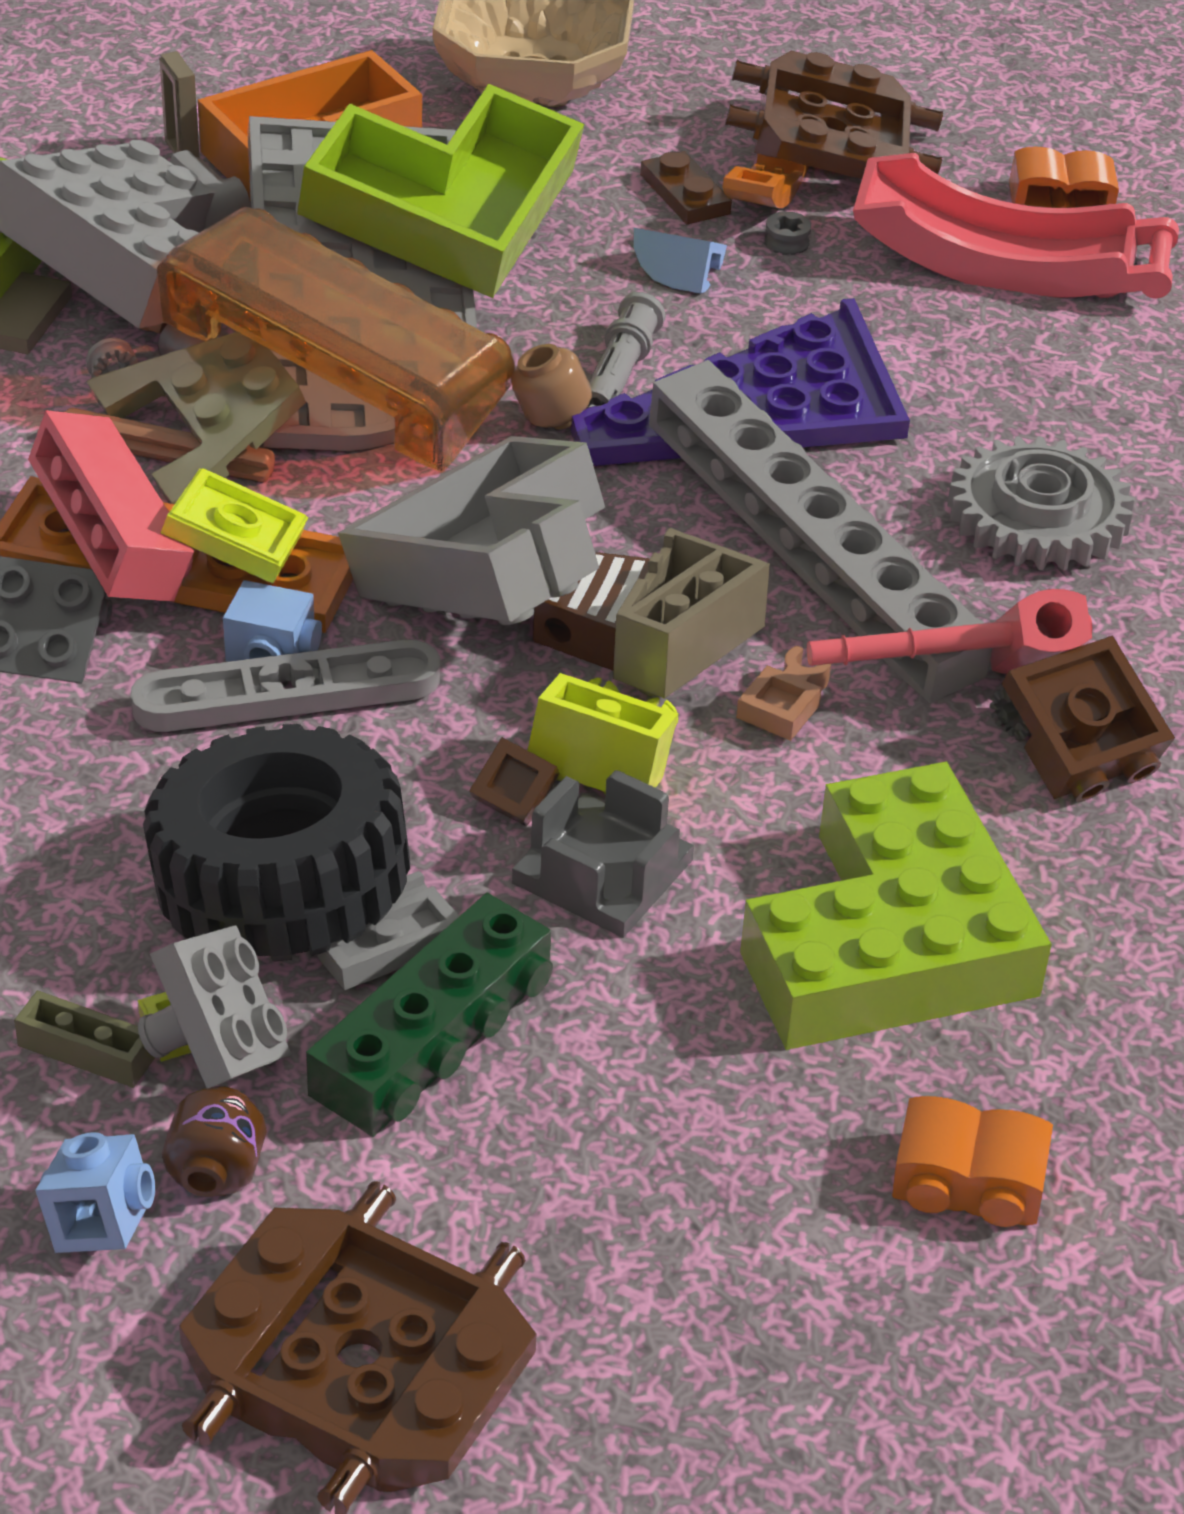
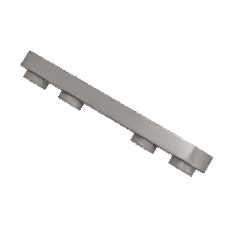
(254, 689)

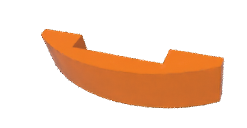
(767, 183)

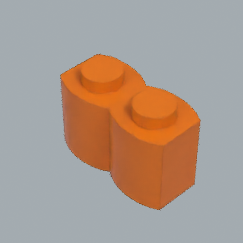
(1062, 181)
(972, 1161)

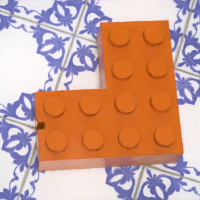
(307, 94)

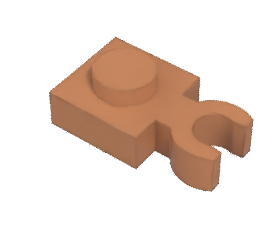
(786, 698)

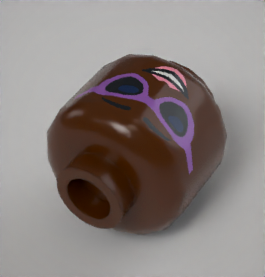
(215, 1138)

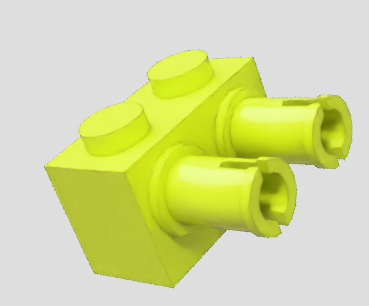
(598, 730)

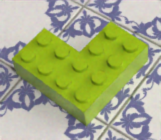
(439, 205)
(910, 930)

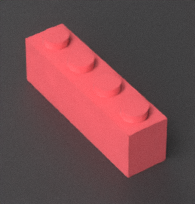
(109, 506)

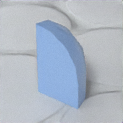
(677, 259)

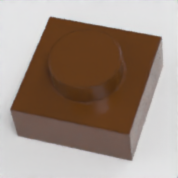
(514, 781)

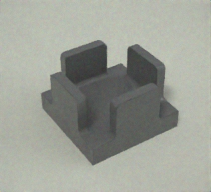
(602, 856)

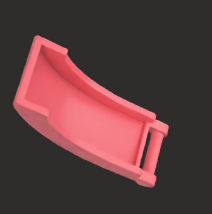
(1011, 243)

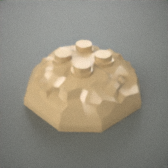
(534, 46)

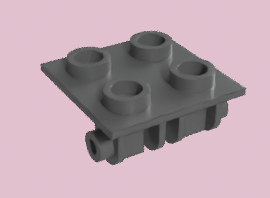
(49, 618)

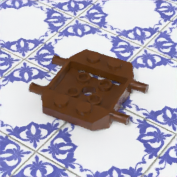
(824, 134)
(442, 1336)

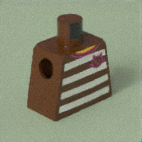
(586, 618)

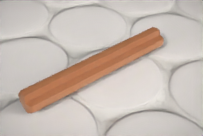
(170, 444)

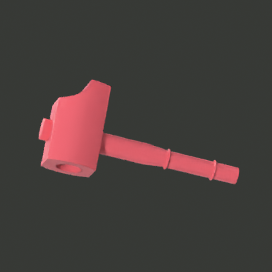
(1028, 632)

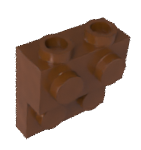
(1088, 719)

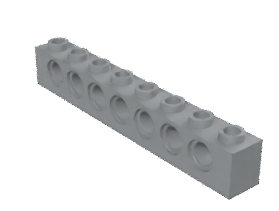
(812, 523)

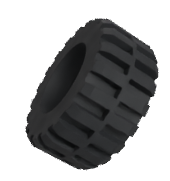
(278, 836)

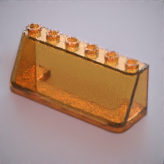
(341, 325)

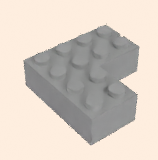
(104, 218)
(484, 534)

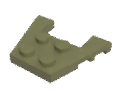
(222, 389)

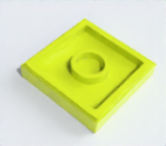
(235, 525)

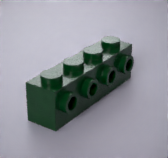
(429, 1015)

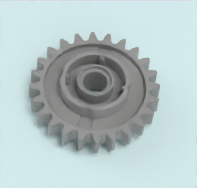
(1040, 503)

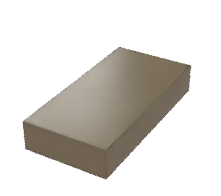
(179, 104)
(30, 309)

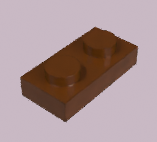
(685, 187)

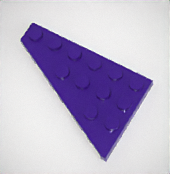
(811, 377)

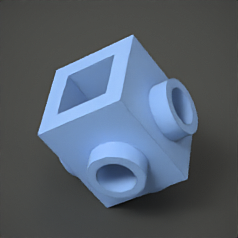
(95, 1193)

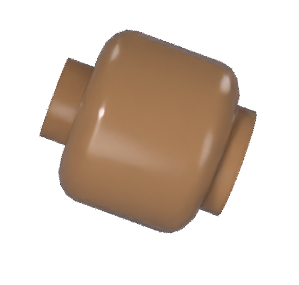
(550, 386)

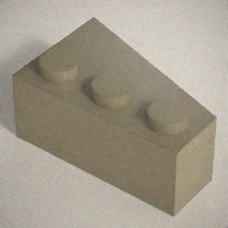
(687, 613)

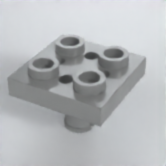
(215, 1007)

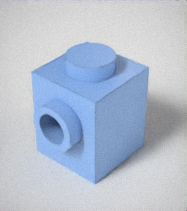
(269, 622)

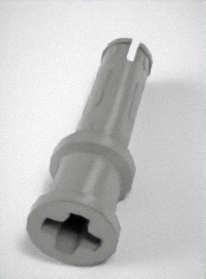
(626, 343)

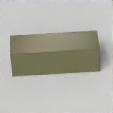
(82, 1038)

